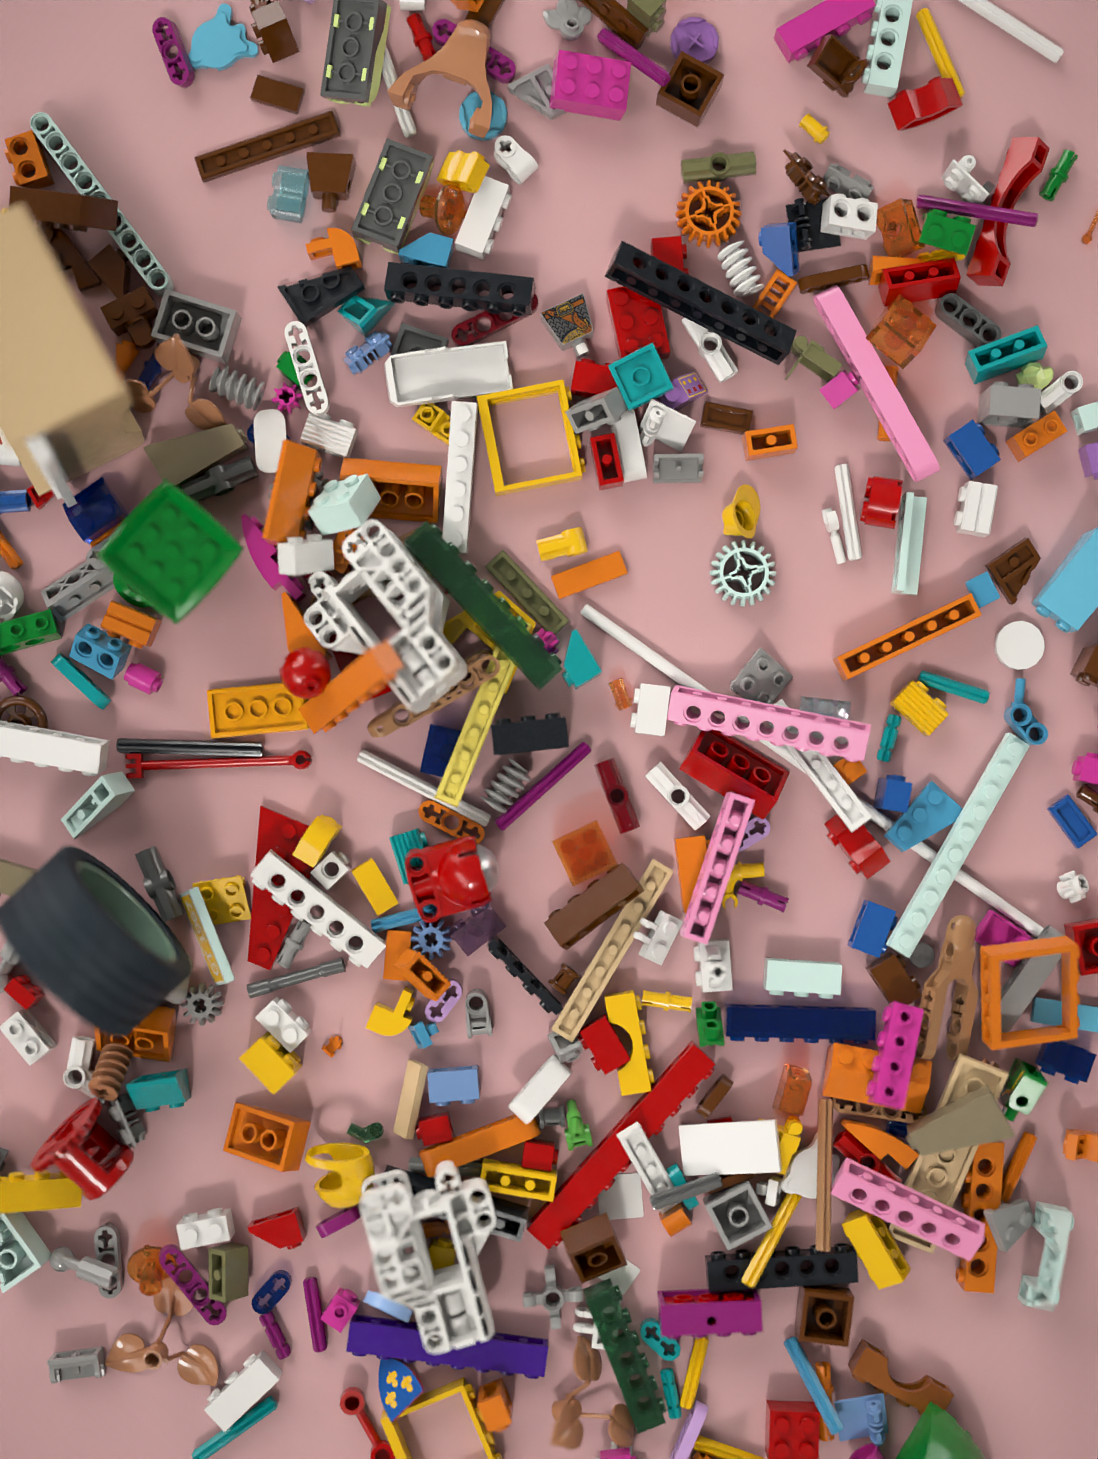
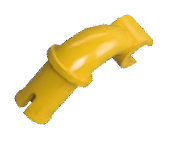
(738, 872)

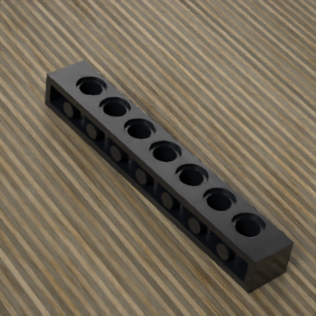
(700, 303)

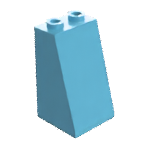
(1073, 588)

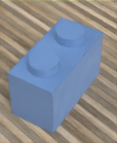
(453, 1084)

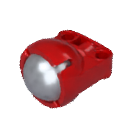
(452, 877)

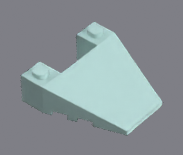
(1054, 1224)

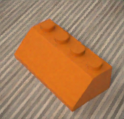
(405, 489)
(291, 493)
(850, 1071)

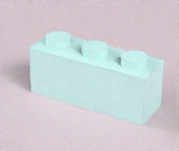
(802, 977)

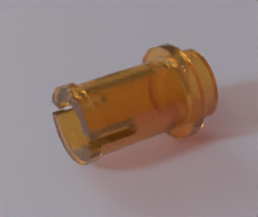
(620, 694)

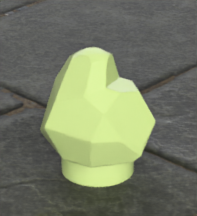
(1035, 375)

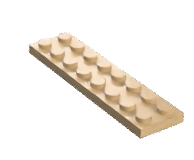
(943, 1172)

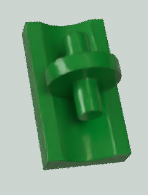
(709, 1024)

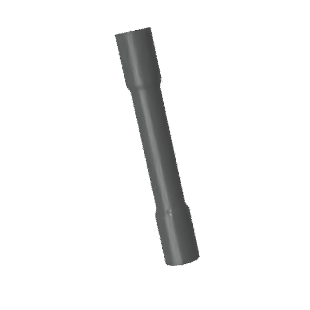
(322, 970)

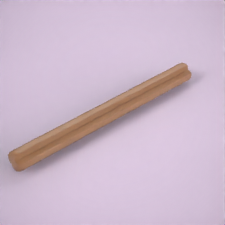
(824, 1175)

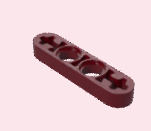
(496, 325)

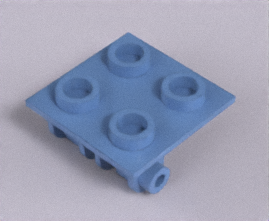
(375, 341)
(863, 1418)

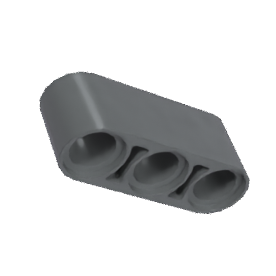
(955, 320)

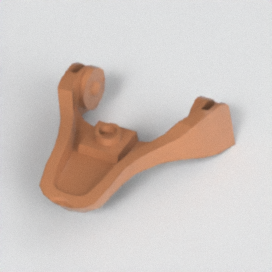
(459, 60)

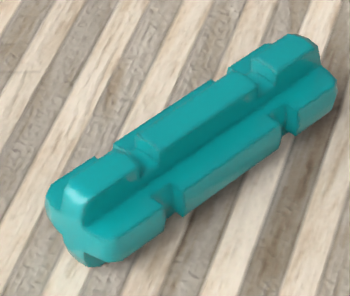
(889, 738)
(671, 1393)

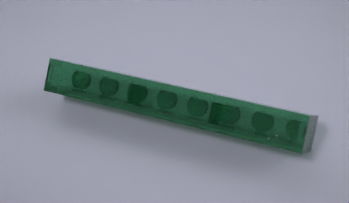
(482, 605)

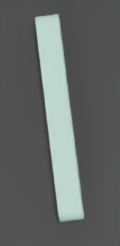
(82, 175)

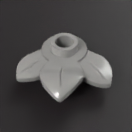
(568, 19)

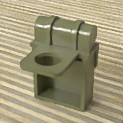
(814, 359)

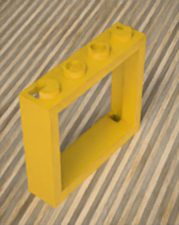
(519, 394)
(467, 1391)

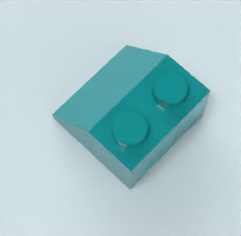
(579, 663)
(160, 1089)

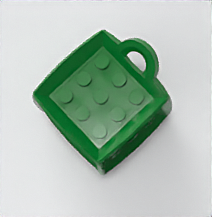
(169, 553)

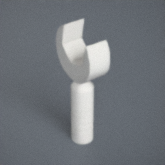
(832, 525)

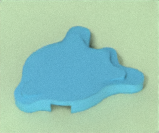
(220, 44)

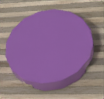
(695, 38)

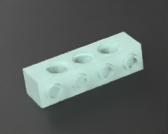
(886, 81)

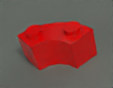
(925, 103)
(859, 846)

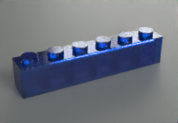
(799, 1022)

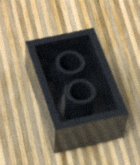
(529, 734)

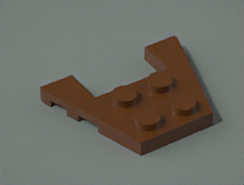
(69, 257)

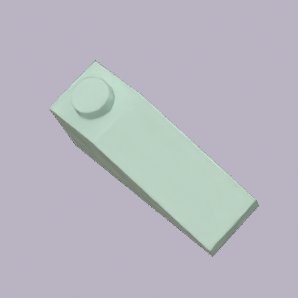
(98, 802)

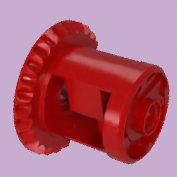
(67, 1147)

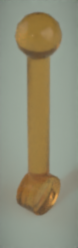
(1087, 238)

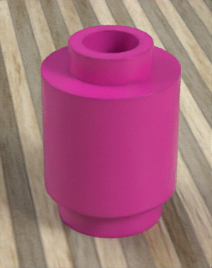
(143, 678)

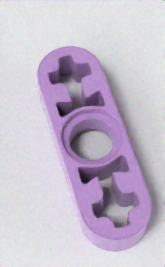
(690, 1431)

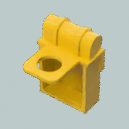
(788, 1139)

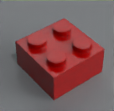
(24, 991)

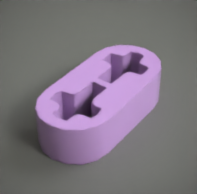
(756, 836)
(448, 1004)

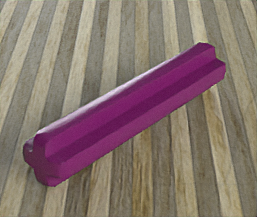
(314, 1314)

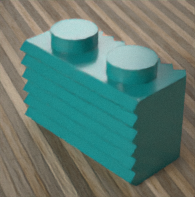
(402, 844)

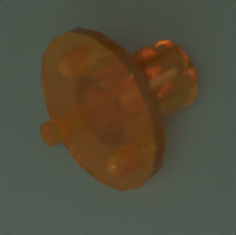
(445, 209)
(146, 1269)

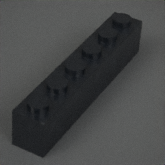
(510, 1216)

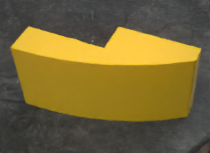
(434, 421)
(374, 886)

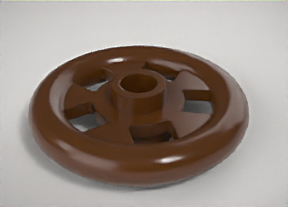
(32, 709)

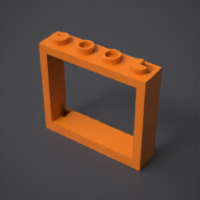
(991, 992)

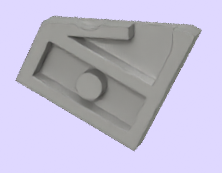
(536, 91)
(1009, 1222)

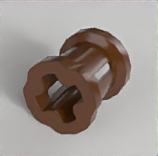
(563, 979)

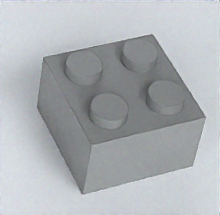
(1009, 405)
(737, 1214)

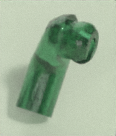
(367, 1133)

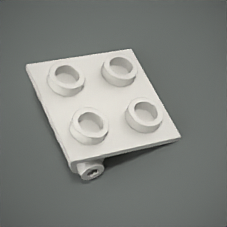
(958, 179)
(665, 426)

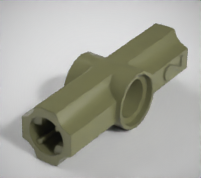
(734, 166)

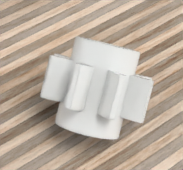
(1072, 886)

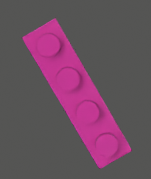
(827, 18)

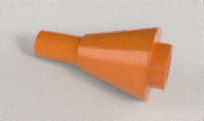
(125, 355)

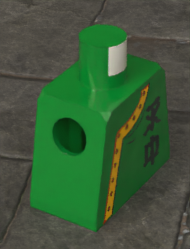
(1022, 1089)

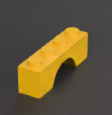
(622, 1010)

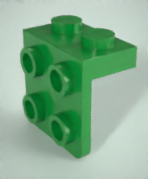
(947, 233)

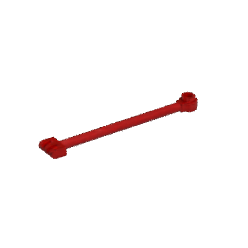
(141, 765)

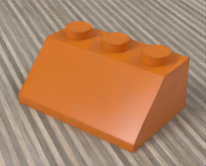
(150, 1039)

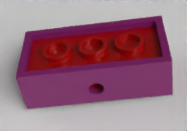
(706, 1312)

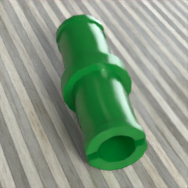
(1058, 175)

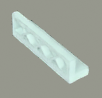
(909, 544)

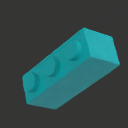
(1005, 354)

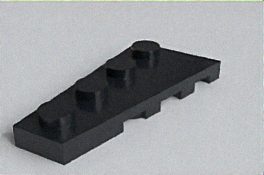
(530, 981)

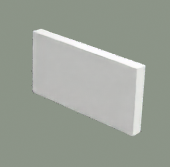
(730, 1147)

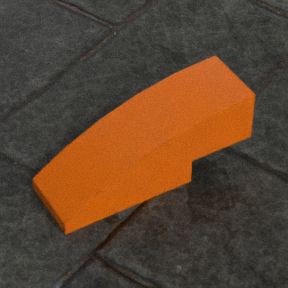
(881, 1142)

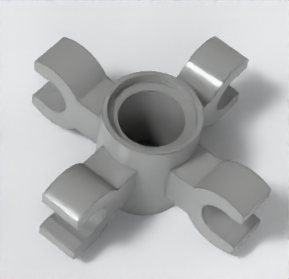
(571, 1294)

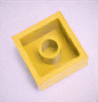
(271, 1062)

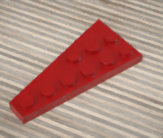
(268, 918)

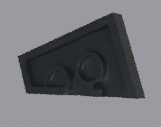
(321, 295)

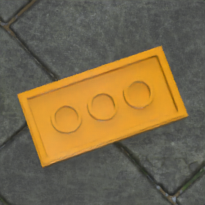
(254, 710)

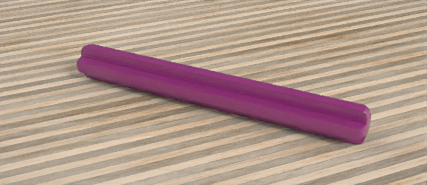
(977, 210)
(543, 786)

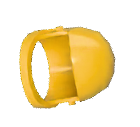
(349, 1169)

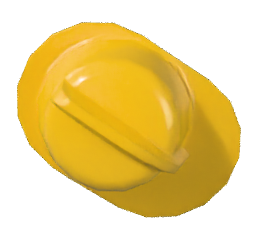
(743, 513)

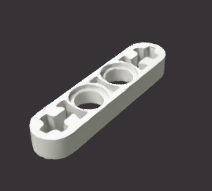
(307, 368)

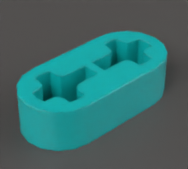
(678, 1179)
(656, 1343)

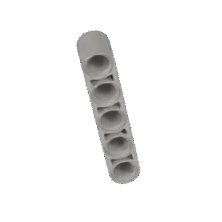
(1026, 982)

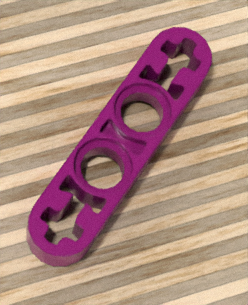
(502, 61)
(190, 1286)

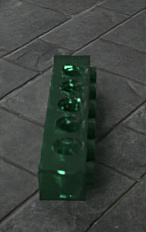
(644, 1414)

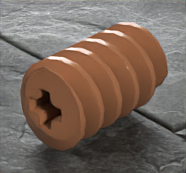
(110, 1071)

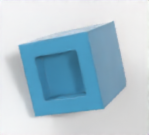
(982, 589)

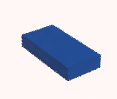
(1072, 821)

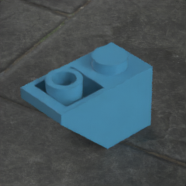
(428, 251)

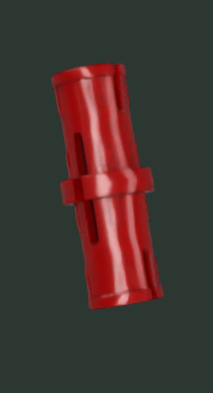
(422, 38)

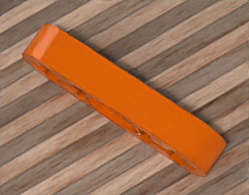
(438, 807)

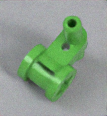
(576, 1133)

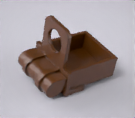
(837, 65)

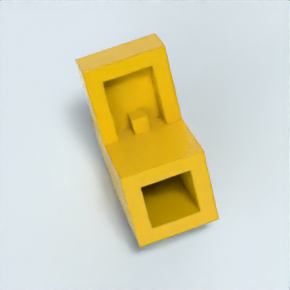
(317, 840)
(392, 1021)

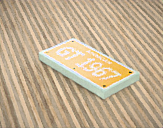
(206, 936)

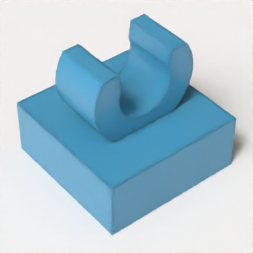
(422, 1033)

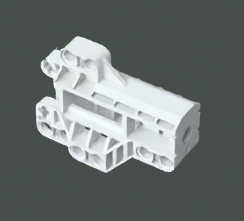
(417, 613)
(414, 1281)

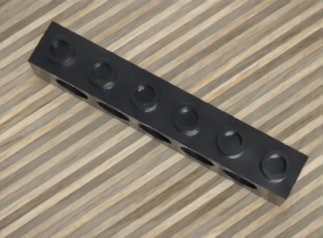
(474, 282)
(792, 1276)

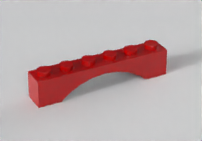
(1022, 165)

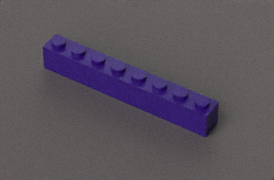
(404, 1341)

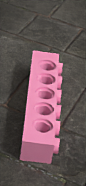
(716, 867)
(908, 1209)

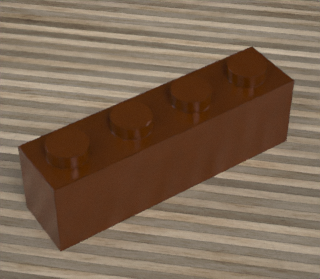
(593, 906)

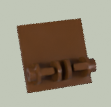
(801, 175)

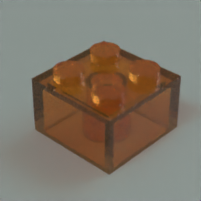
(901, 331)
(584, 853)

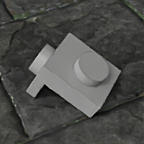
(564, 1048)

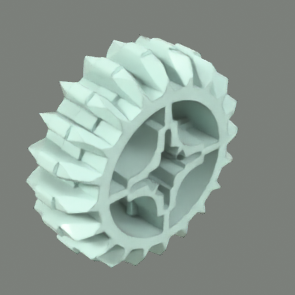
(740, 562)

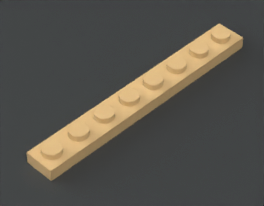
(611, 952)

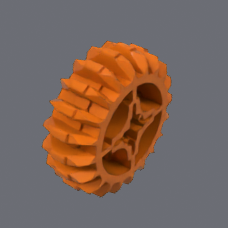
(726, 205)

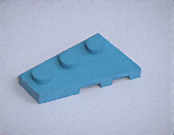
(925, 816)

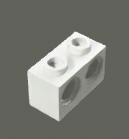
(849, 222)
(28, 1036)

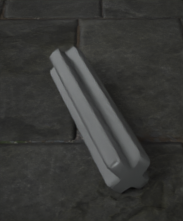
(685, 1191)

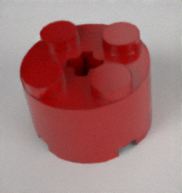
(883, 502)

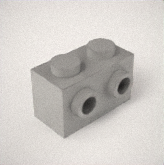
(596, 411)

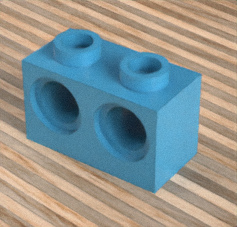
(100, 651)

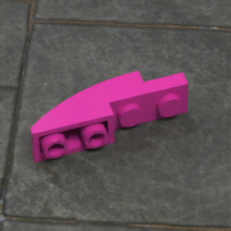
(263, 557)

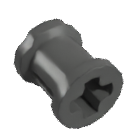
(552, 1116)

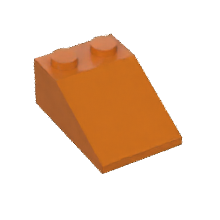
(297, 632)
(267, 1137)

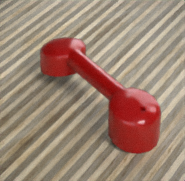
(352, 1403)

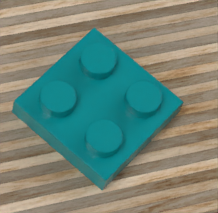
(641, 377)

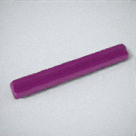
(632, 55)

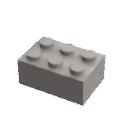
(201, 325)

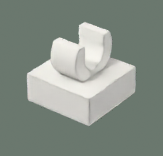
(771, 1189)

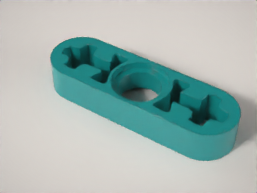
(81, 681)

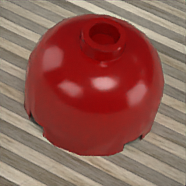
(305, 673)

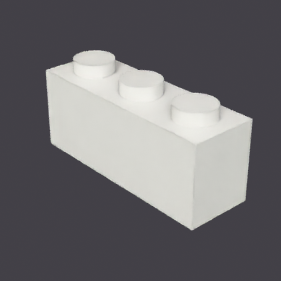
(483, 218)
(242, 1390)

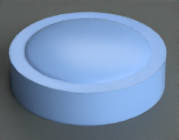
(388, 1306)

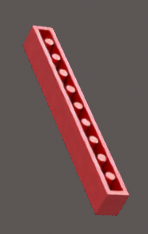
(609, 1156)

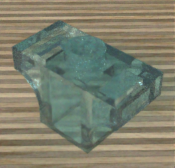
(826, 707)

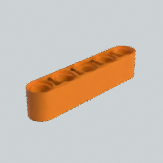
(479, 1143)

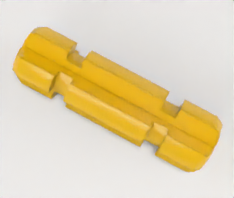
(939, 255)

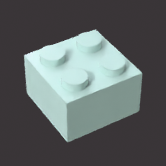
(344, 504)

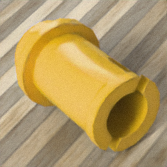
(814, 129)

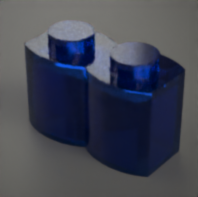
(1067, 1060)

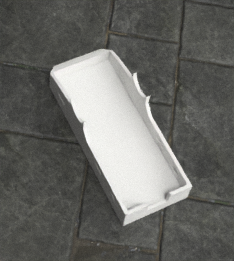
(447, 374)

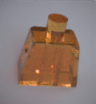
(793, 1090)

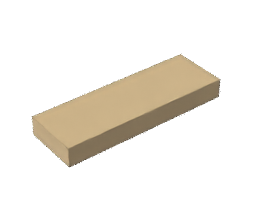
(410, 1099)

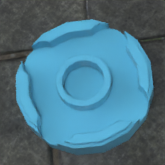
(498, 116)

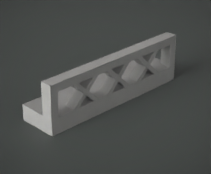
(80, 594)

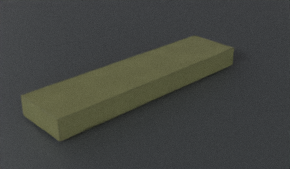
(527, 593)

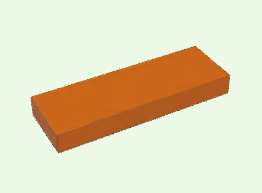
(589, 575)

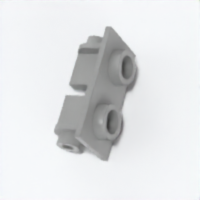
(840, 182)

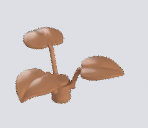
(175, 357)
(130, 1354)
(567, 1427)

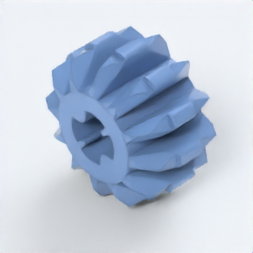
(440, 937)

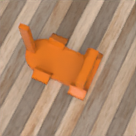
(335, 1043)

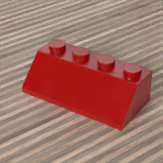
(735, 768)

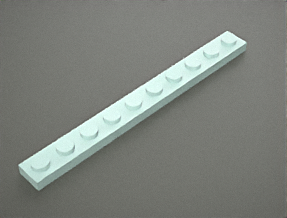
(957, 845)

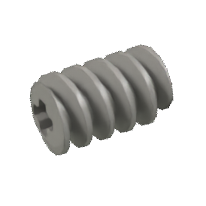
(237, 388)
(506, 786)

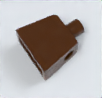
(330, 177)

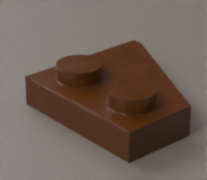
(1013, 568)

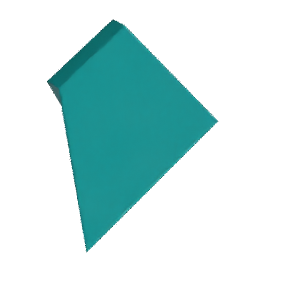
(365, 312)

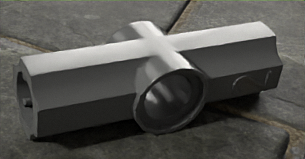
(220, 479)
(159, 884)

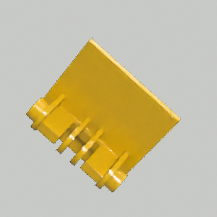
(225, 899)

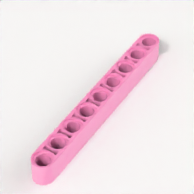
(876, 384)

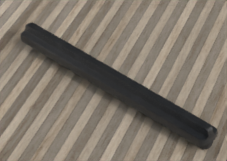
(189, 747)

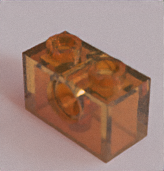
(889, 217)

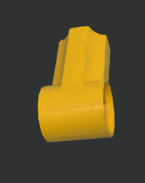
(569, 543)

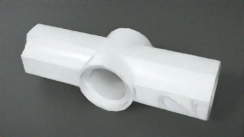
(718, 359)
(689, 808)

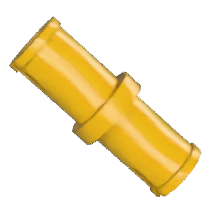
(666, 1001)

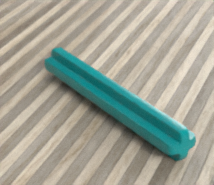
(240, 1426)

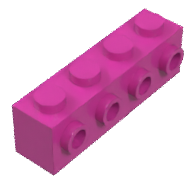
(895, 1055)

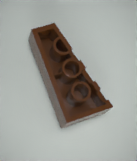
(66, 209)

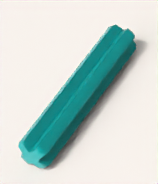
(954, 687)

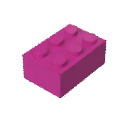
(590, 85)

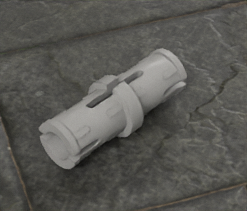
(293, 944)

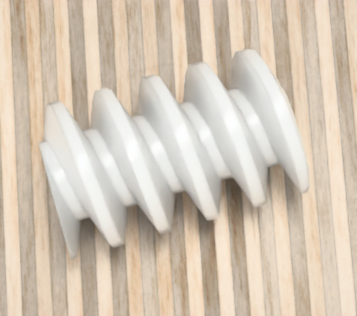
(739, 270)

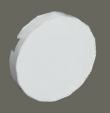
(1019, 645)

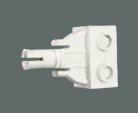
(714, 965)

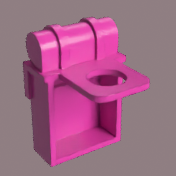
(998, 930)

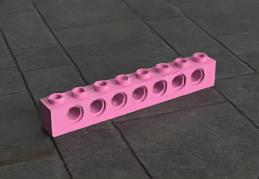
(779, 716)

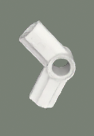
(80, 1059)

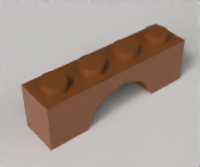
(871, 1365)

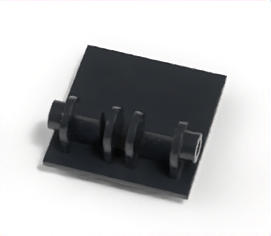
(808, 226)

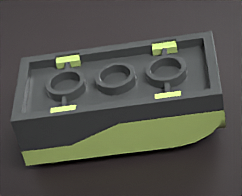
(355, 51)
(393, 196)

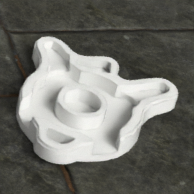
(803, 1171)

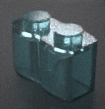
(289, 194)

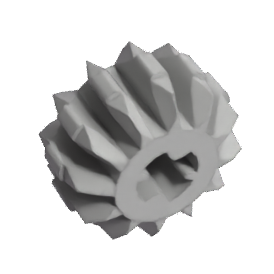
(210, 1002)

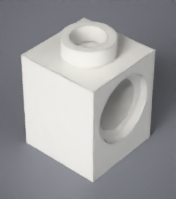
(321, 874)

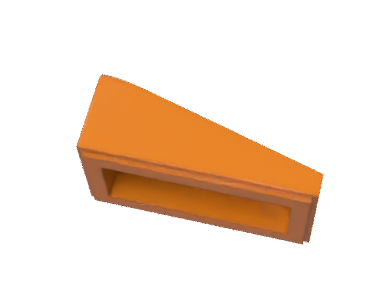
(883, 262)
(766, 292)

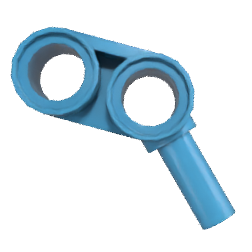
(1028, 721)

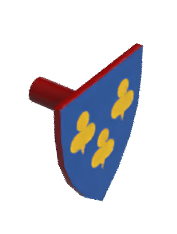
(397, 1387)

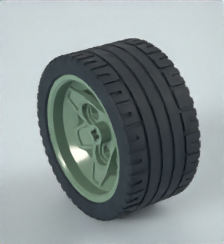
(93, 942)

